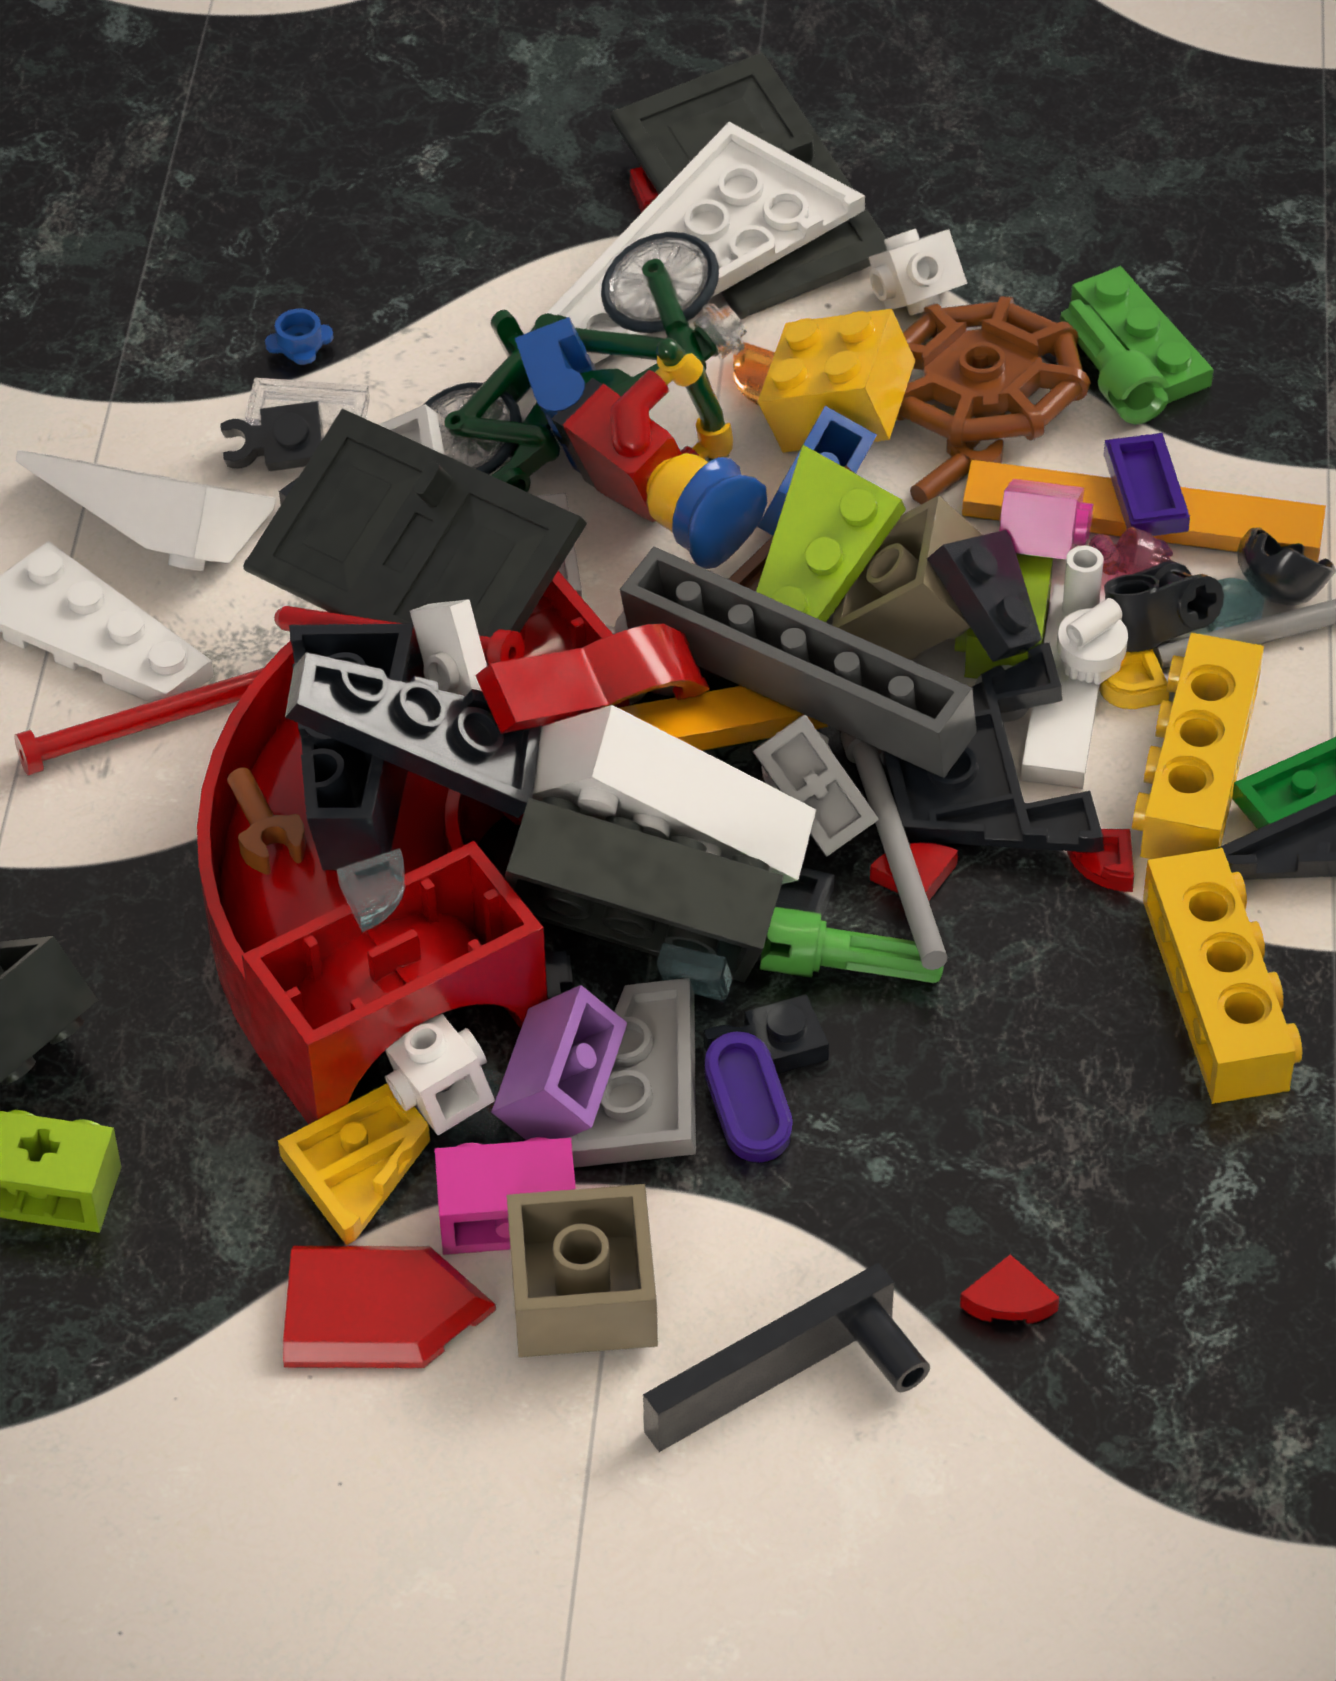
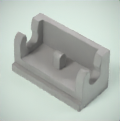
(809, 772)

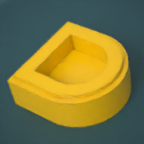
(1137, 683)

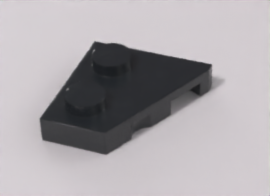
(989, 592)

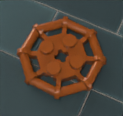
(1011, 343)

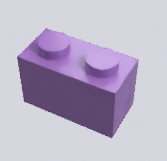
(560, 1066)

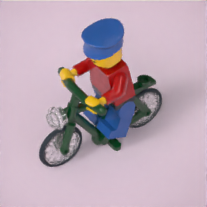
(605, 412)

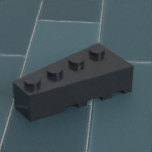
(347, 792)

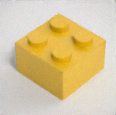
(840, 362)

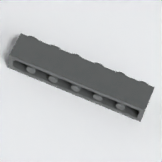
(805, 662)

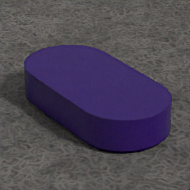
(748, 1097)

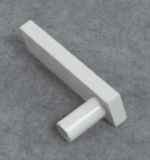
(1062, 730)

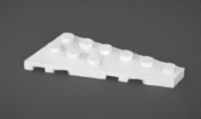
(740, 201)

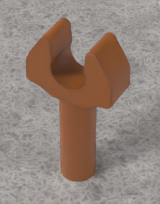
(954, 468)
(264, 826)

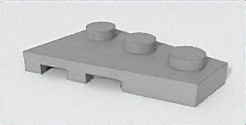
(651, 1086)

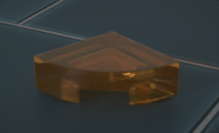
(751, 369)

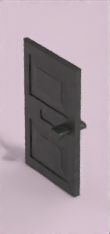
(679, 122)
(403, 527)

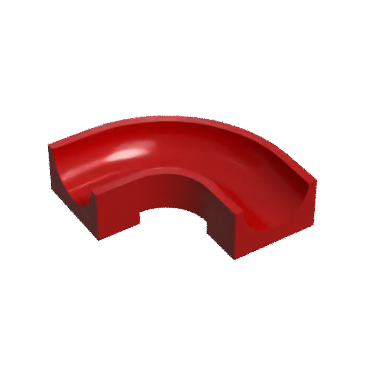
(286, 943)

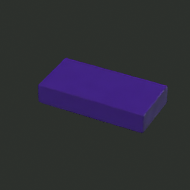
(1146, 484)

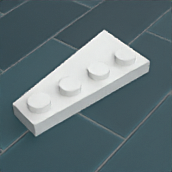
(91, 625)

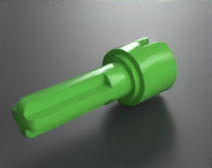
(1125, 376)
(802, 943)

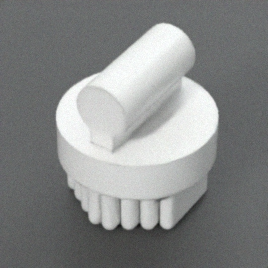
(1093, 642)

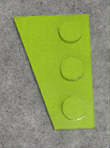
(825, 535)

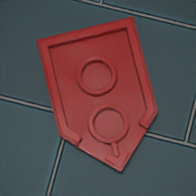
(375, 1306)

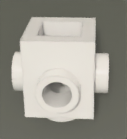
(915, 270)
(434, 1060)

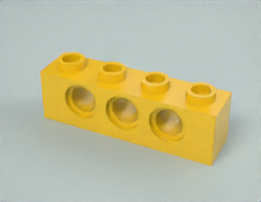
(1200, 747)
(1220, 975)

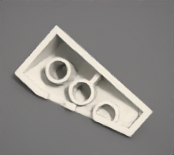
(159, 511)

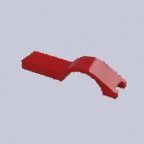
(584, 679)

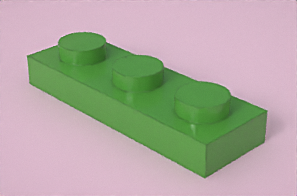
(1145, 328)

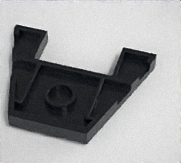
(981, 792)

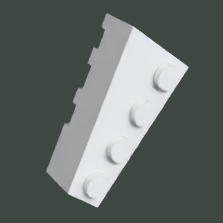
(640, 773)

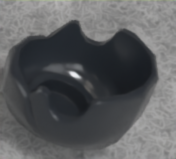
(1281, 572)

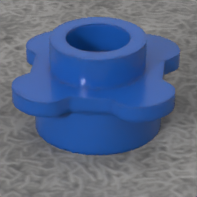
(298, 336)

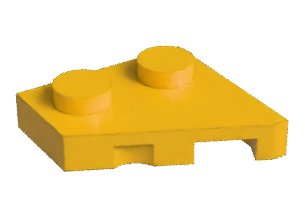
(355, 1157)

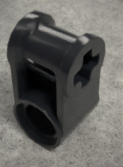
(1164, 603)

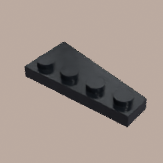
(417, 729)

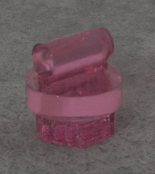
(1133, 552)

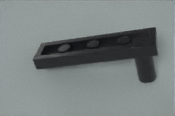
(746, 1369)

